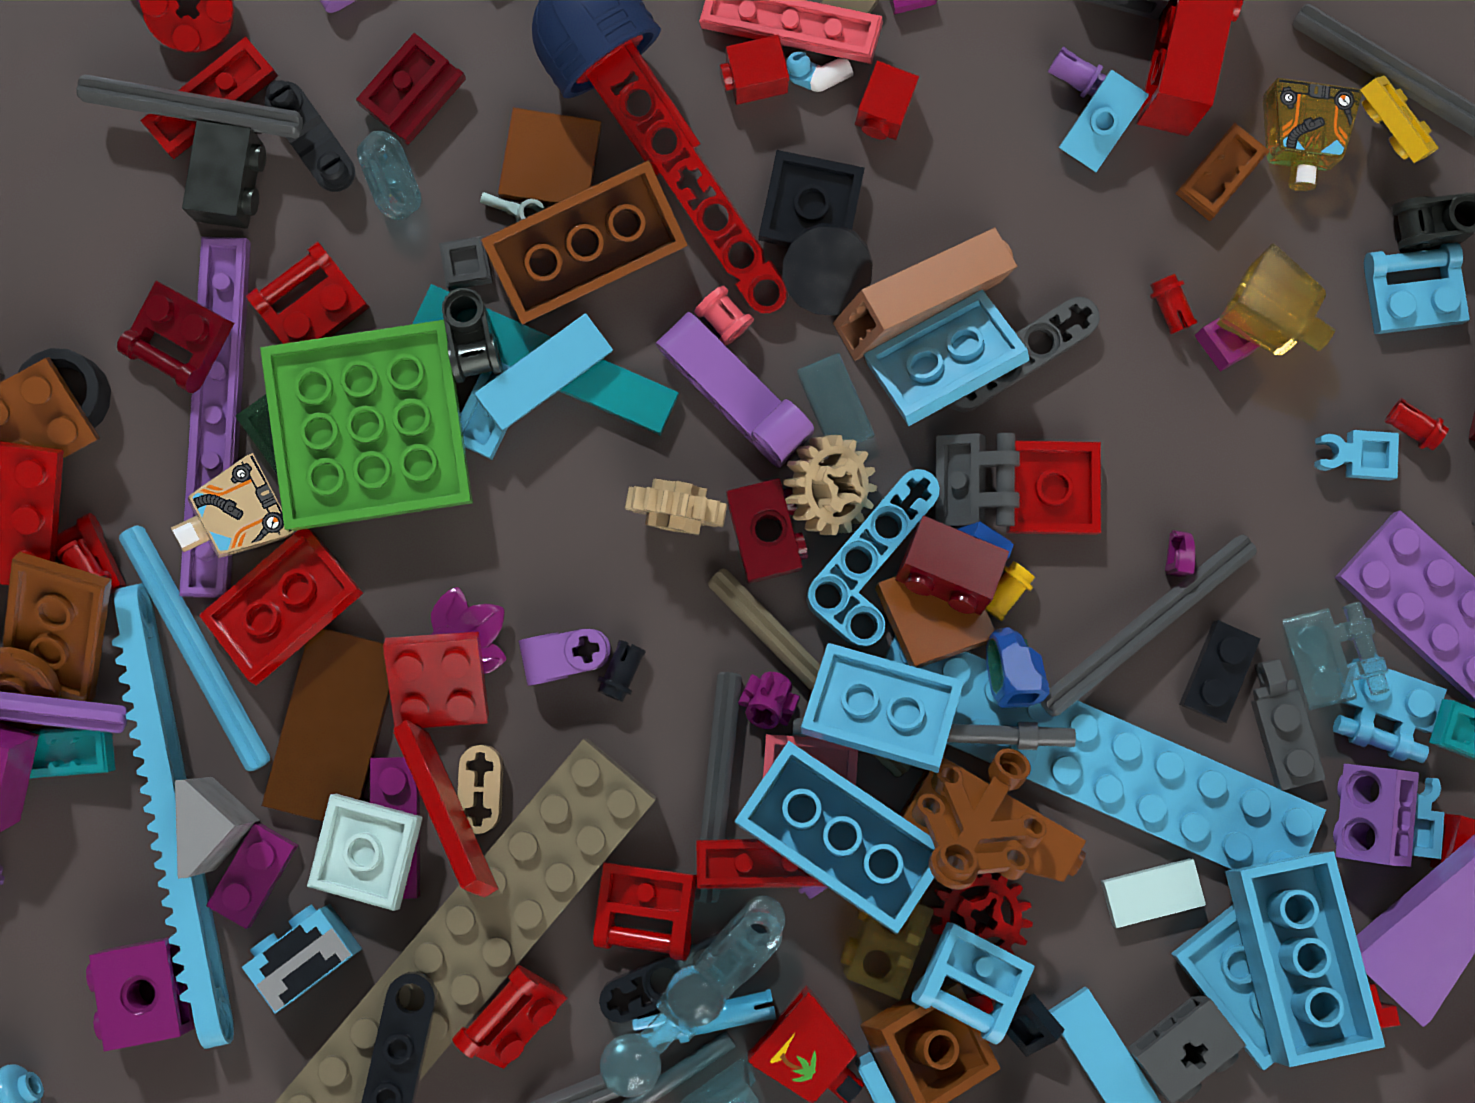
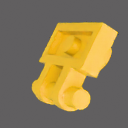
(1388, 105)

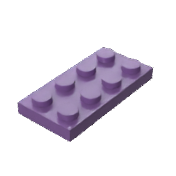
(1419, 597)

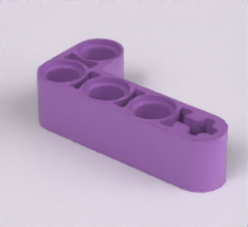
(735, 391)

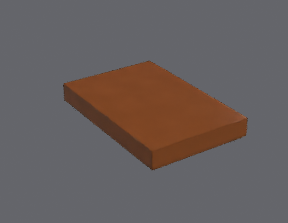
(60, 619)

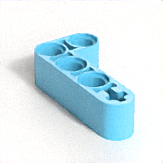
(877, 550)

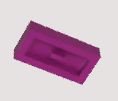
(252, 875)

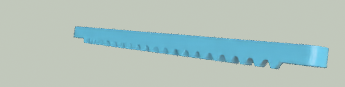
(162, 766)

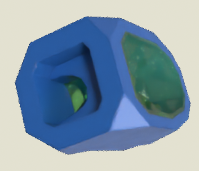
(1015, 670)

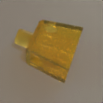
(1277, 305)

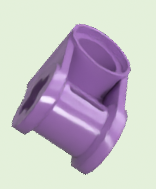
(556, 655)

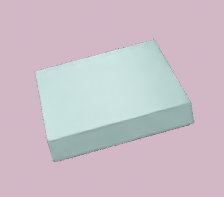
(364, 852)

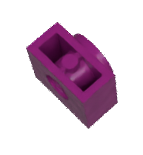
(122, 1014)

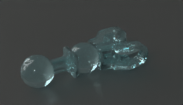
(694, 996)

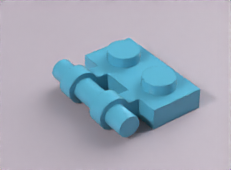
(1408, 703)

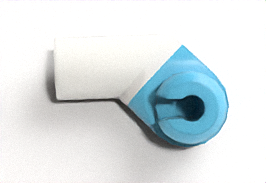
(817, 77)

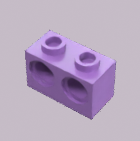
(1389, 815)

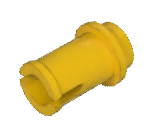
(1009, 589)

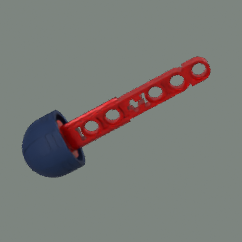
(601, 48)

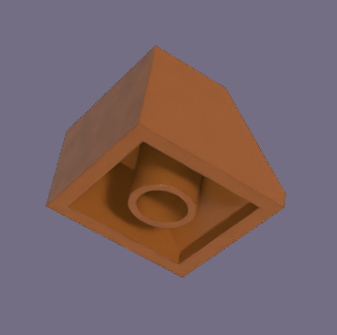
(928, 1052)

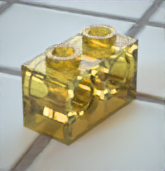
(899, 947)

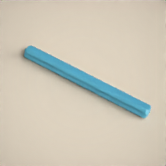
(194, 648)

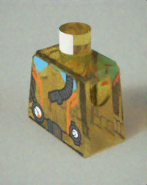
(1308, 127)

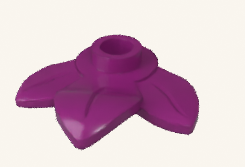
(453, 616)

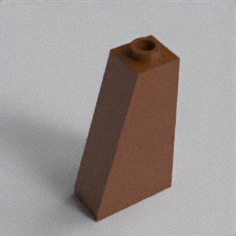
(1054, 857)

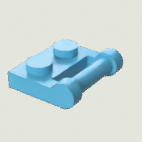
(1421, 302)
(980, 968)

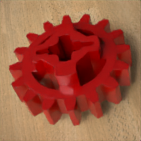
(991, 896)

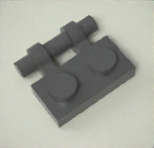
(962, 474)

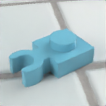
(1365, 454)
(1428, 823)

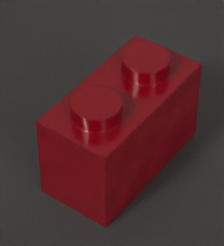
(952, 566)

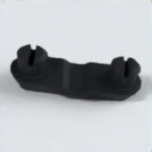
(316, 144)

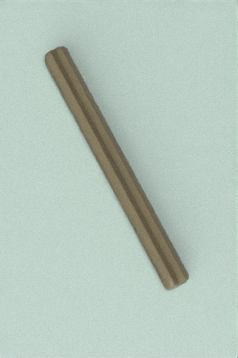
(776, 639)

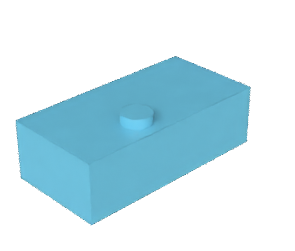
(840, 836)
(1304, 959)

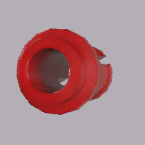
(1173, 301)
(1417, 424)
(81, 558)

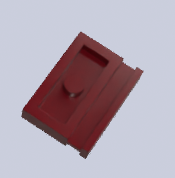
(411, 88)

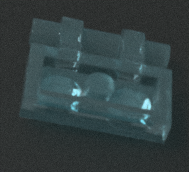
(1321, 660)

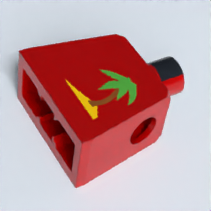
(807, 1051)

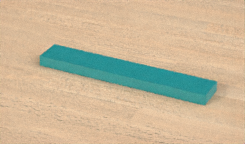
(601, 386)

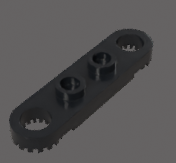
(400, 1044)

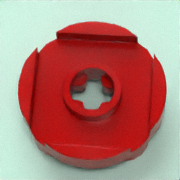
(186, 33)

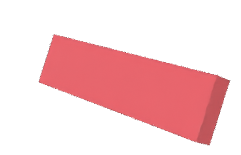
(799, 25)

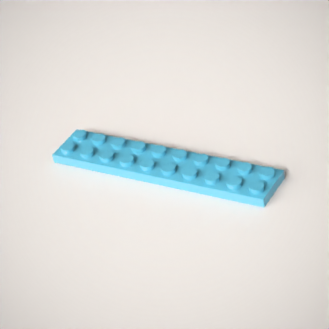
(1141, 777)

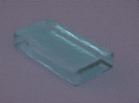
(835, 399)

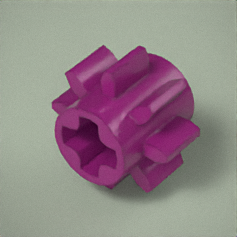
(769, 700)

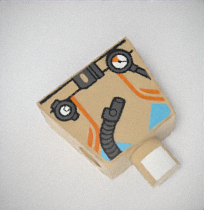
(233, 512)

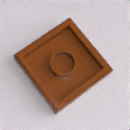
(548, 156)
(929, 626)

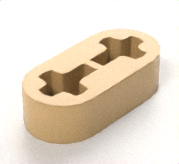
(491, 790)

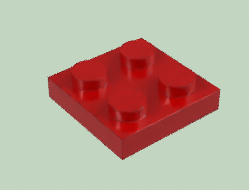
(1058, 488)
(436, 679)

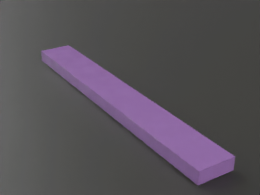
(213, 407)

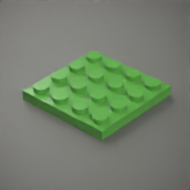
(365, 425)

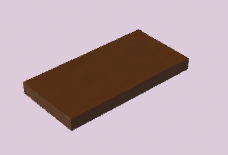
(329, 725)

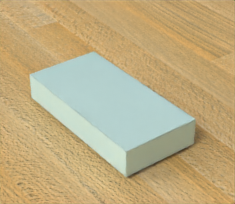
(1153, 893)

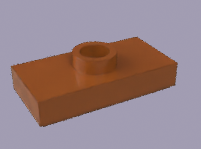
(1222, 172)

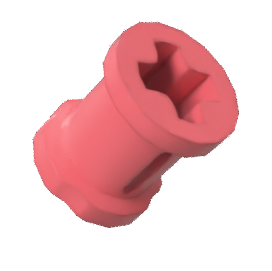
(723, 315)

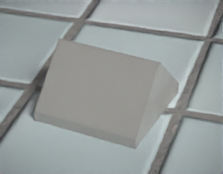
(207, 825)

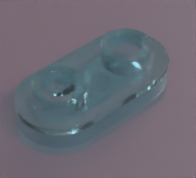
(389, 175)

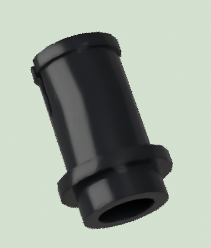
(621, 671)

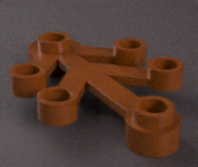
(955, 861)

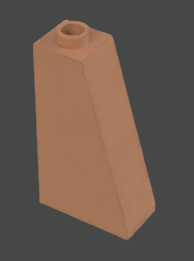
(923, 291)

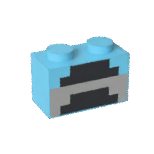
(301, 957)

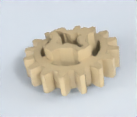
(830, 485)
(676, 506)

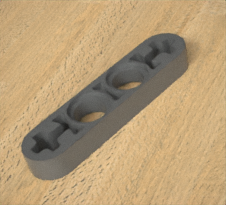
(1073, 335)

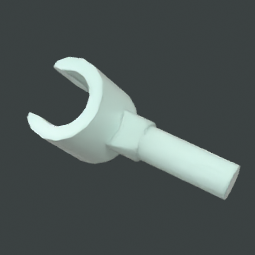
(512, 208)

